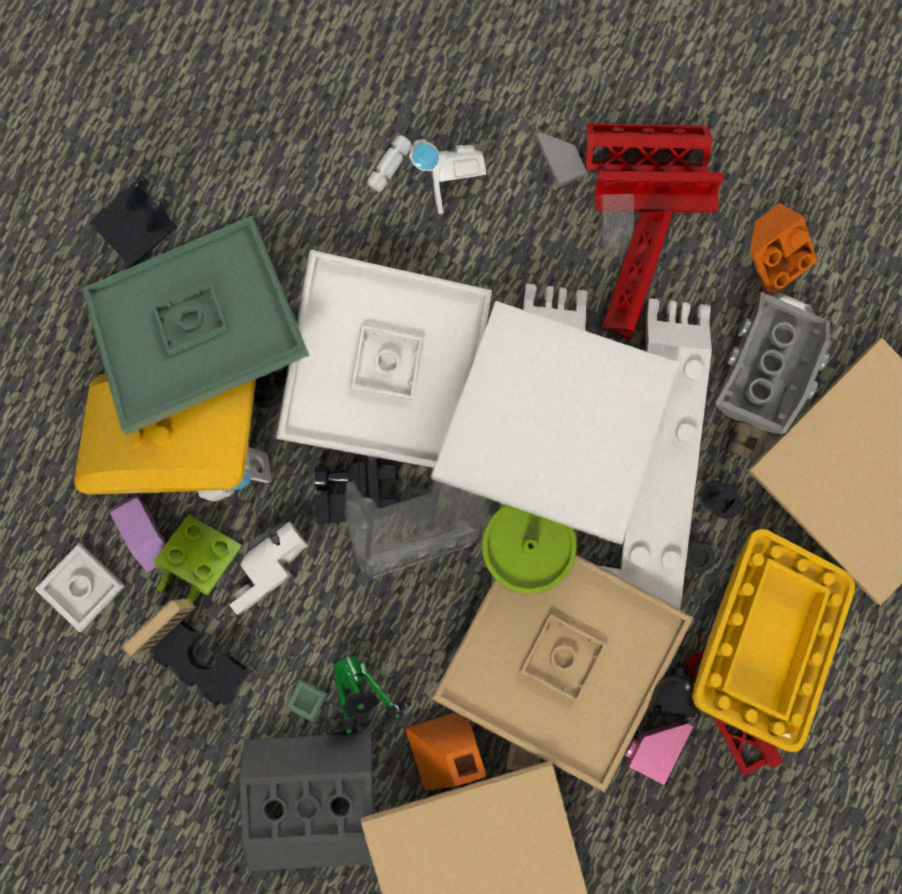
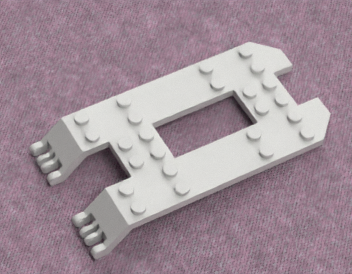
(661, 519)

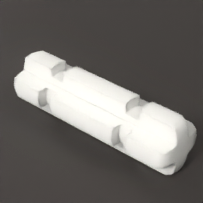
(389, 163)

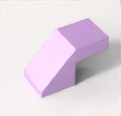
(138, 530)

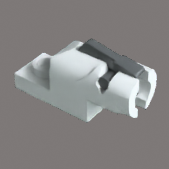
(266, 563)

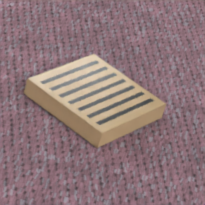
(158, 626)

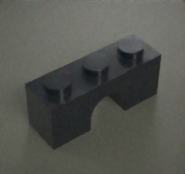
(219, 681)

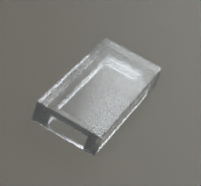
(617, 224)

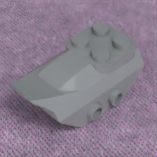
(775, 363)

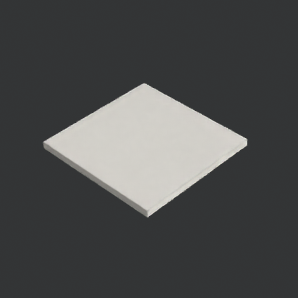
(382, 359)
(556, 422)

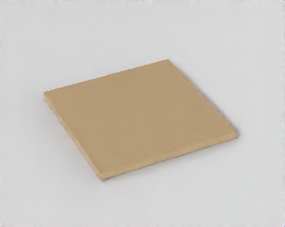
(844, 471)
(565, 668)
(479, 840)

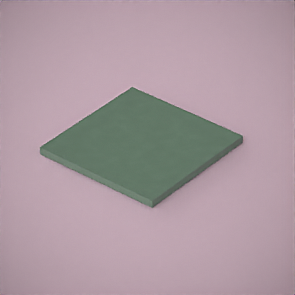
(192, 324)

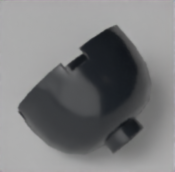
(675, 695)

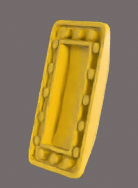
(184, 452)
(773, 640)

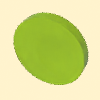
(527, 550)

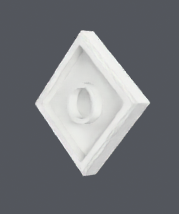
(80, 587)

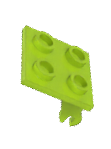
(196, 556)

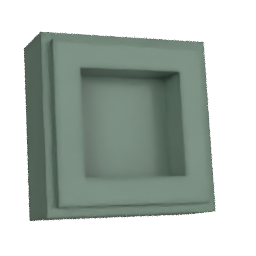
(306, 700)

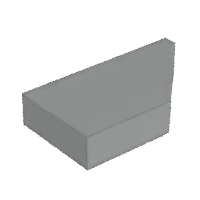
(562, 159)

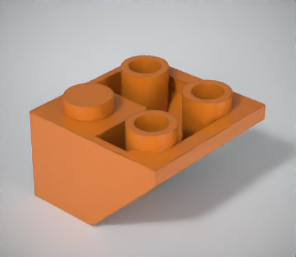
(781, 248)
(446, 751)

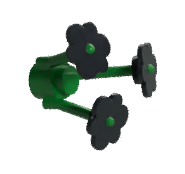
(350, 674)

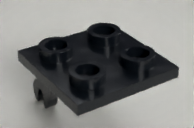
(134, 223)

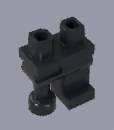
(367, 479)

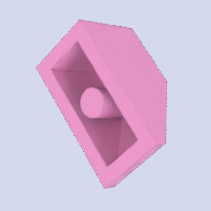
(658, 749)

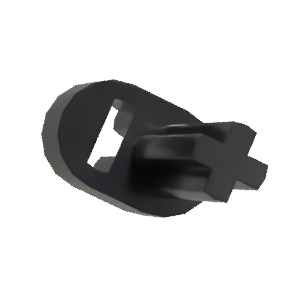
(715, 494)

